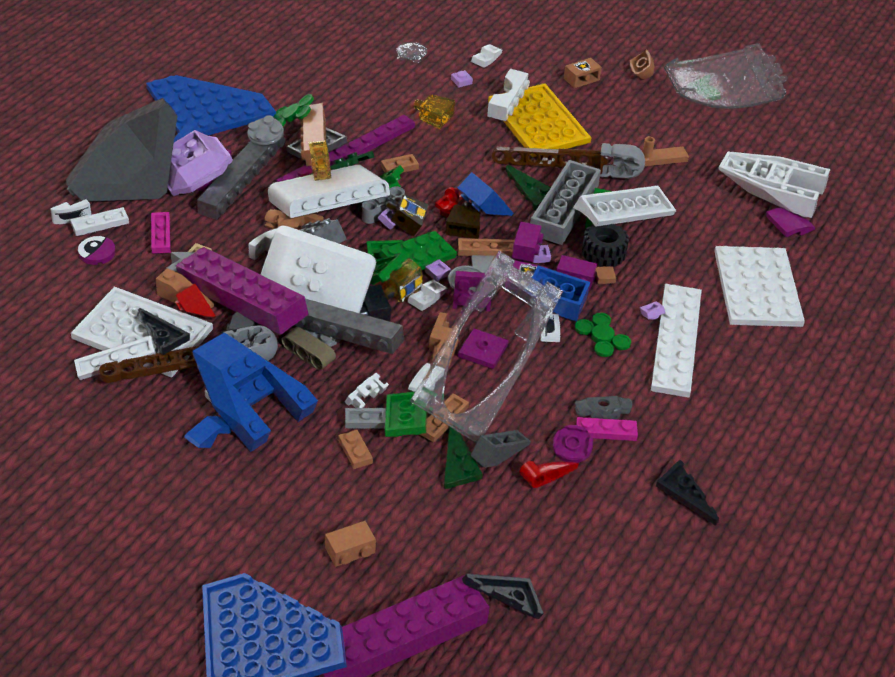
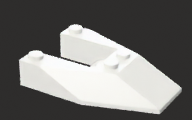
(778, 180)

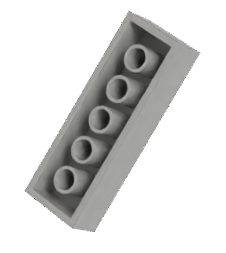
(556, 209)

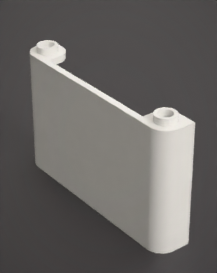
(346, 187)

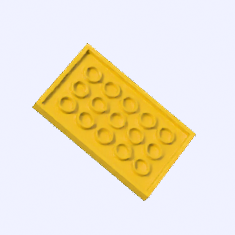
(544, 121)

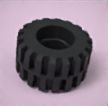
(605, 245)

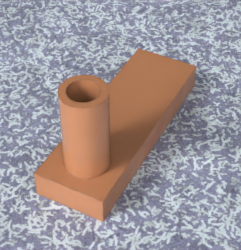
(662, 156)

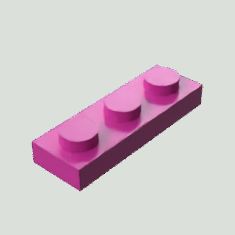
(160, 232)
(609, 428)

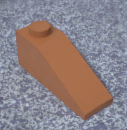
(171, 283)

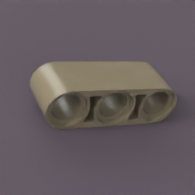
(308, 348)

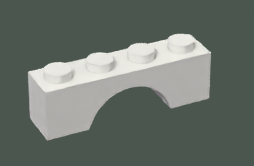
(503, 104)

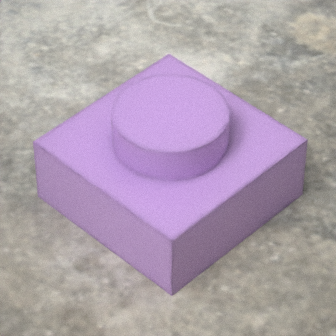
(461, 78)
(385, 218)
(544, 255)
(437, 270)
(652, 310)

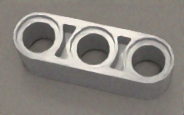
(373, 208)

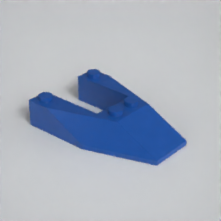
(241, 378)

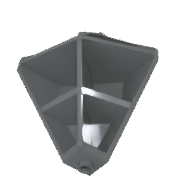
(128, 157)

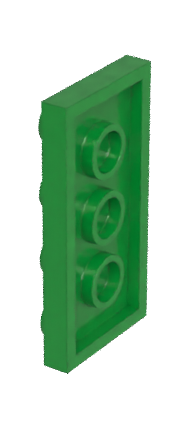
(422, 249)

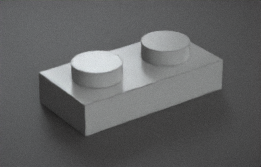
(365, 417)

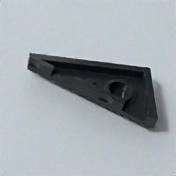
(164, 334)
(681, 487)
(510, 590)

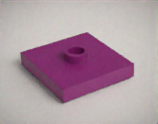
(483, 348)

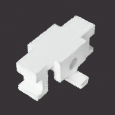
(371, 387)

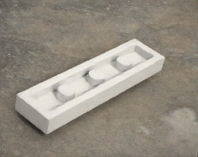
(89, 365)

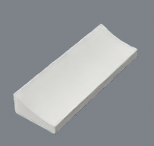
(625, 205)

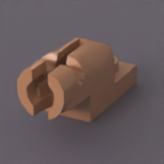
(278, 218)
(439, 334)

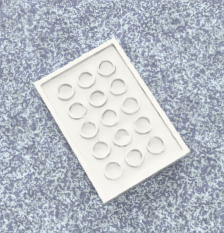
(758, 286)
(116, 323)

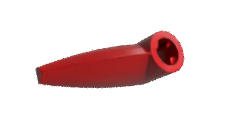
(545, 473)

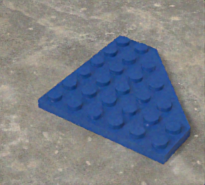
(208, 105)
(266, 633)

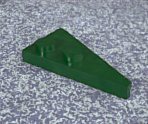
(352, 159)
(528, 186)
(460, 465)

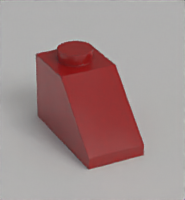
(194, 303)

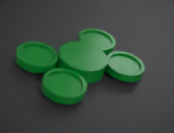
(294, 111)
(603, 334)

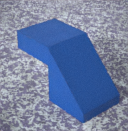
(206, 431)

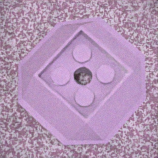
(196, 162)

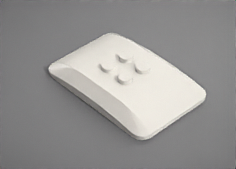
(319, 268)

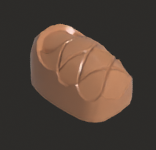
(643, 65)

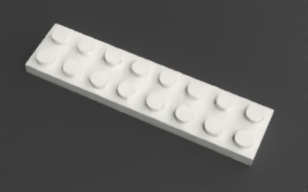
(676, 341)

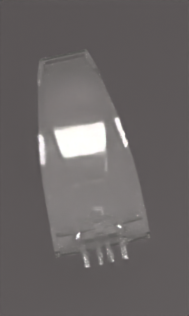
(729, 79)

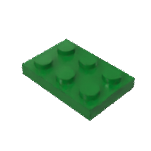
(386, 266)
(404, 416)

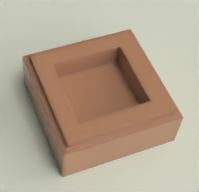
(605, 275)

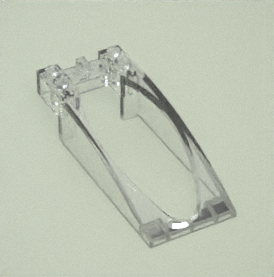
(542, 300)

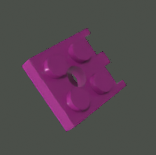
(463, 282)

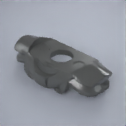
(616, 406)

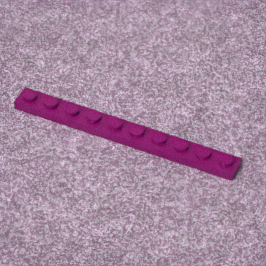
(361, 145)

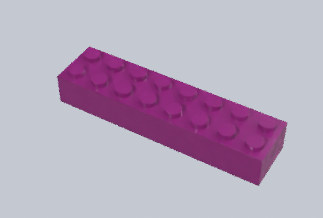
(244, 290)
(411, 628)

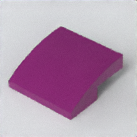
(789, 223)

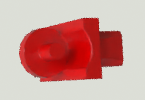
(447, 202)

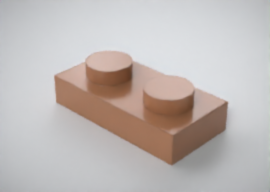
(407, 162)
(355, 449)

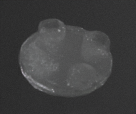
(411, 51)

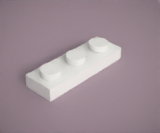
(99, 221)

